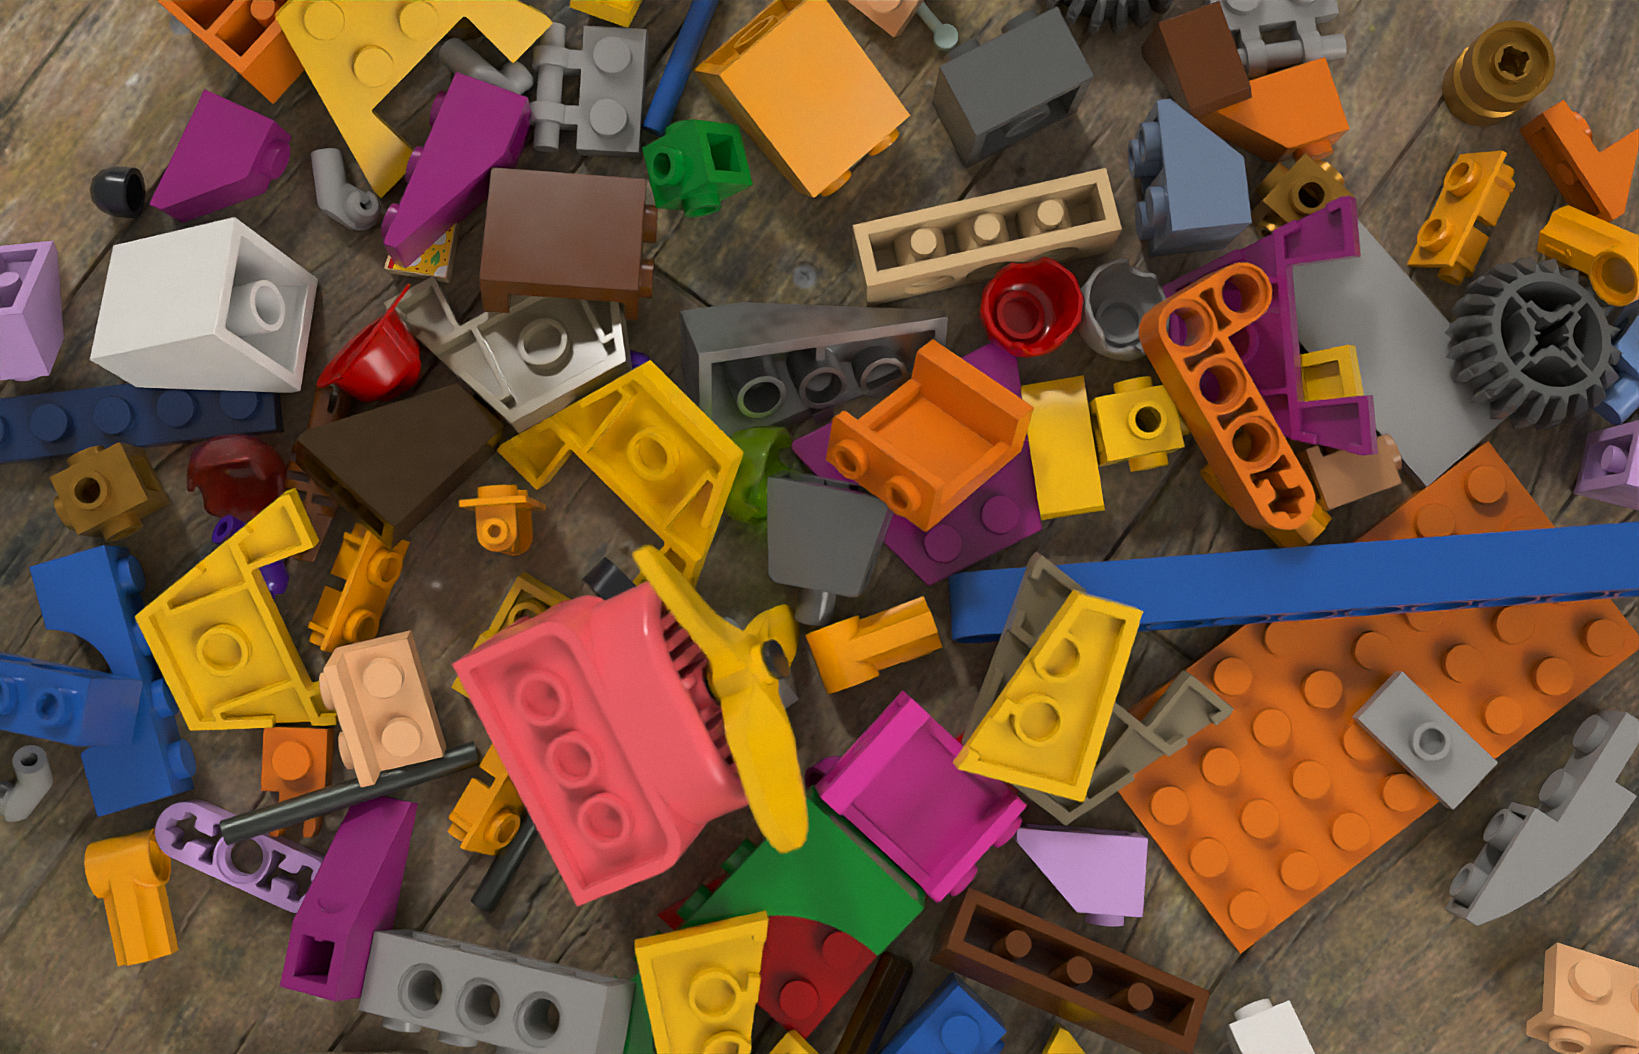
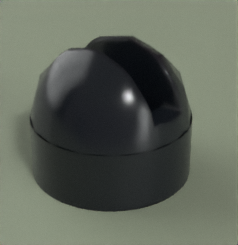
(119, 191)

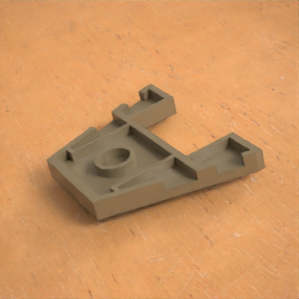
(525, 359)
(1127, 742)

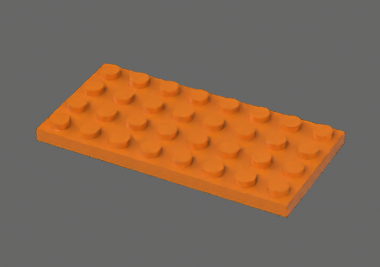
(1291, 784)

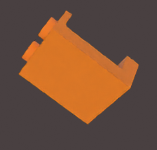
(931, 437)

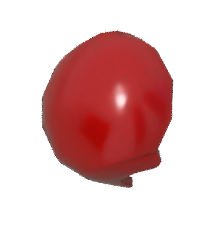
(1031, 307)

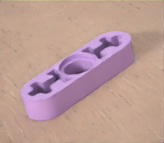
(196, 854)

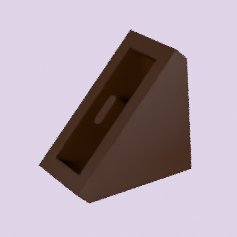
(1198, 60)

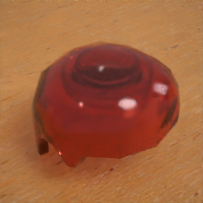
(236, 475)

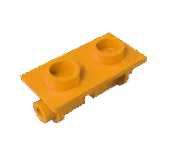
(1472, 191)
(504, 518)
(370, 574)
(487, 815)

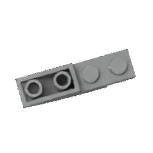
(1539, 847)

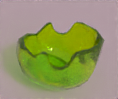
(760, 460)

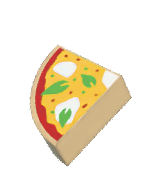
(435, 261)

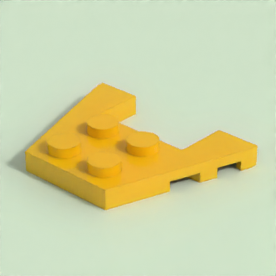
(368, 46)
(649, 451)
(225, 637)

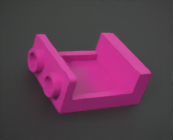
(916, 803)

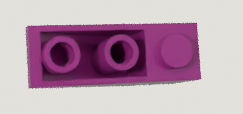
(450, 177)
(349, 900)

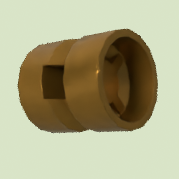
(1498, 73)

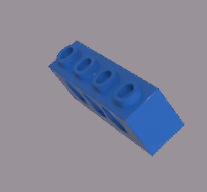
(67, 702)

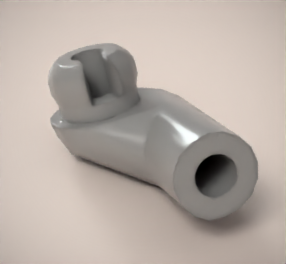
(463, 59)
(339, 198)
(32, 784)

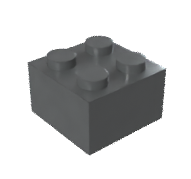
(1010, 85)

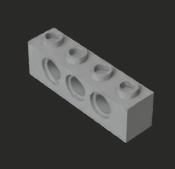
(401, 989)

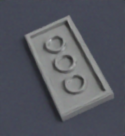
(1398, 354)

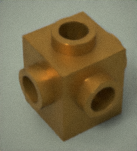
(1283, 189)
(107, 491)

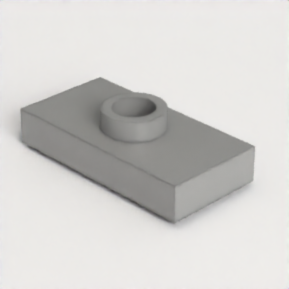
(1424, 740)

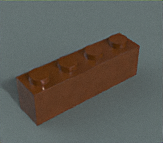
(1069, 975)

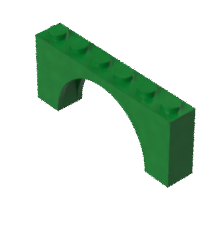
(829, 879)

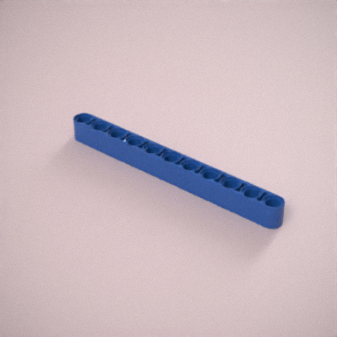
(1332, 579)

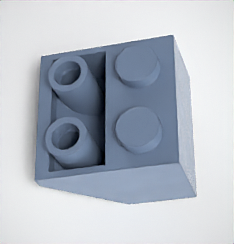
(1189, 184)

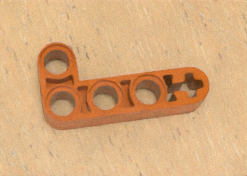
(1238, 402)

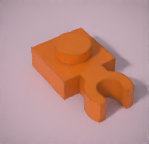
(297, 763)

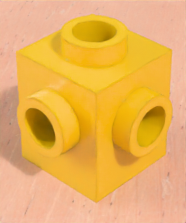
(1116, 432)

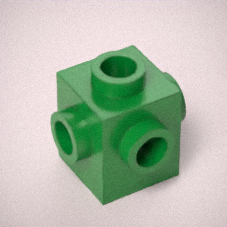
(697, 166)

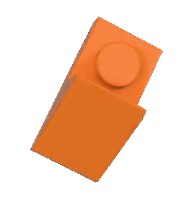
(1584, 176)

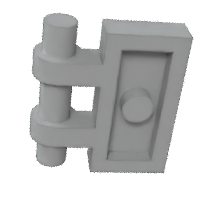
(1251, 17)
(610, 91)

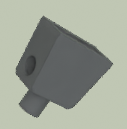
(822, 539)

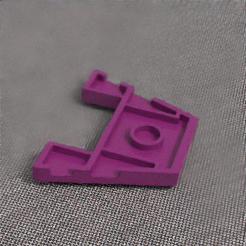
(1272, 343)
(981, 525)

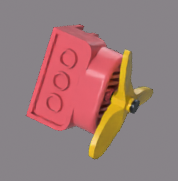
(640, 725)

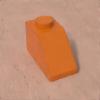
(1286, 116)

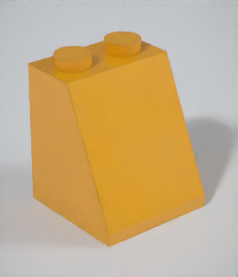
(804, 93)

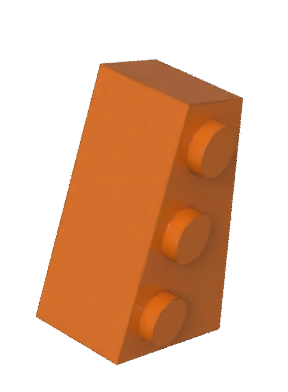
(244, 38)

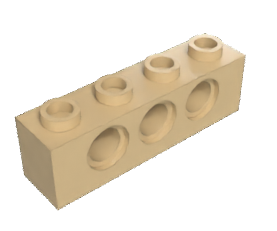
(983, 234)

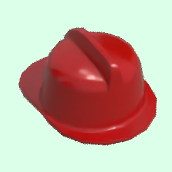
(376, 361)

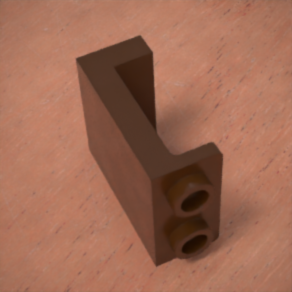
(566, 239)

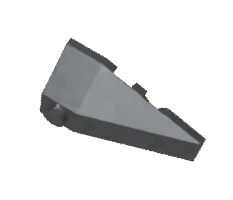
(797, 360)

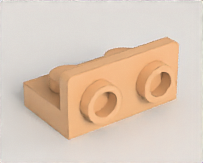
(381, 706)

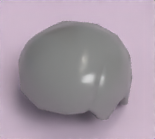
(1114, 307)

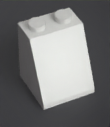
(205, 312)

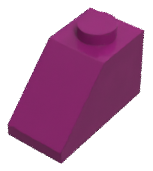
(221, 159)

